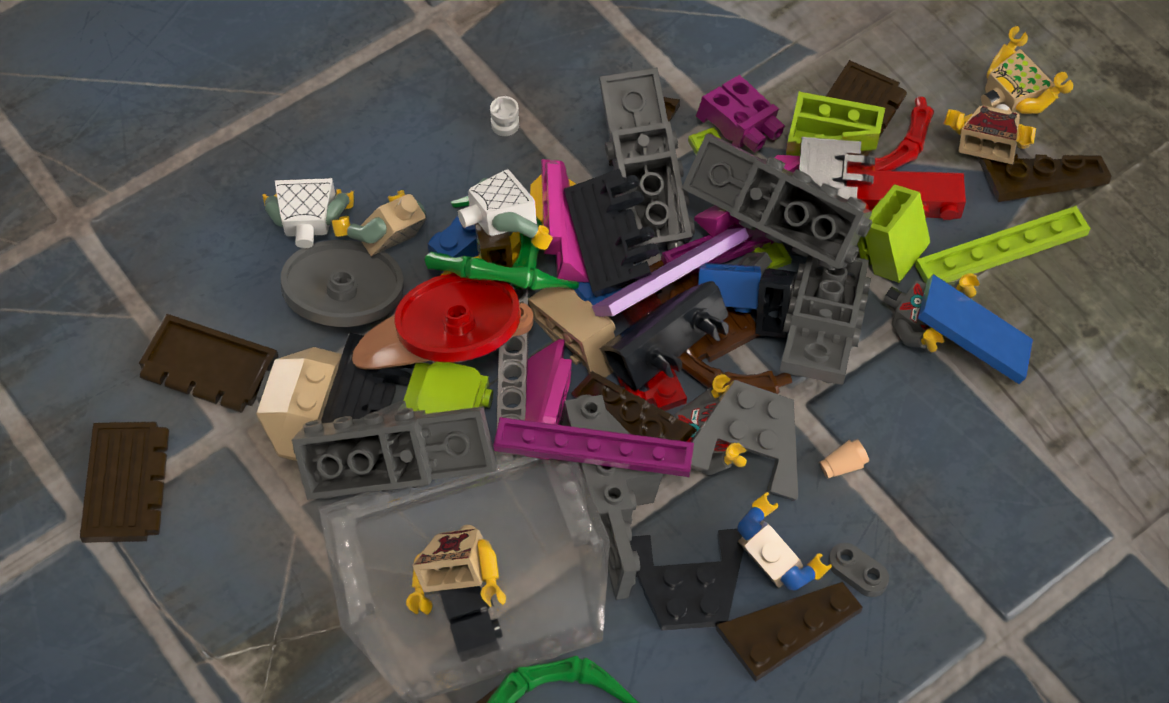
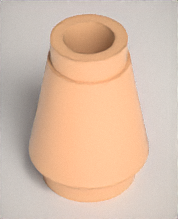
(845, 459)

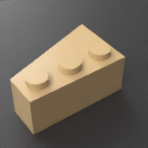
(572, 319)

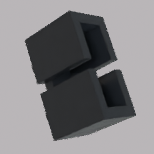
(471, 622)

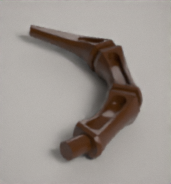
(706, 374)

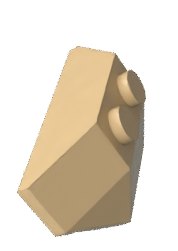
(296, 395)

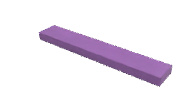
(670, 272)

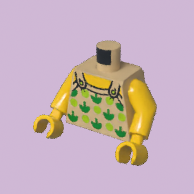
(1019, 81)

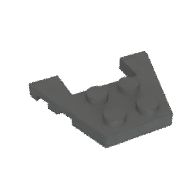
(758, 422)

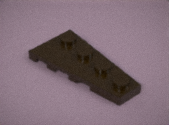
(1044, 175)

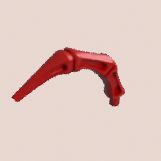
(912, 143)

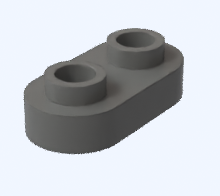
(856, 570)

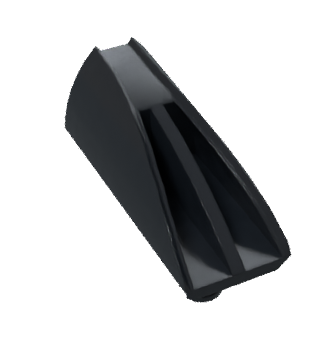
(666, 333)

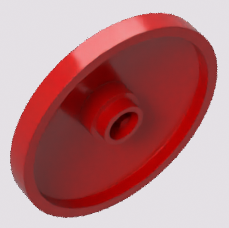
(457, 318)

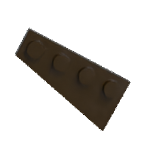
(633, 411)
(785, 629)

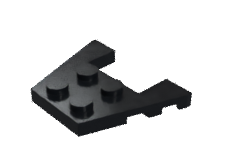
(693, 592)

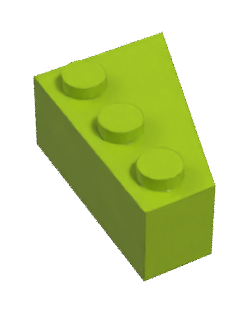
(834, 119)

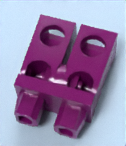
(741, 114)

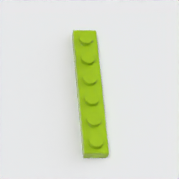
(1004, 246)

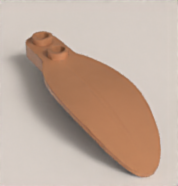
(383, 349)

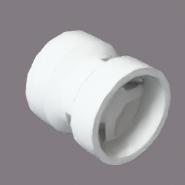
(504, 116)

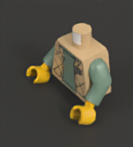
(386, 225)

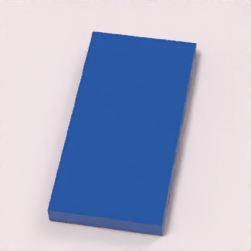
(975, 329)

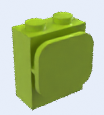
(896, 234)
(447, 388)

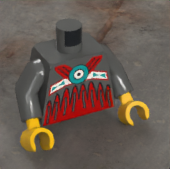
(906, 322)
(696, 414)

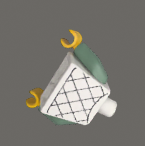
(306, 207)
(503, 207)

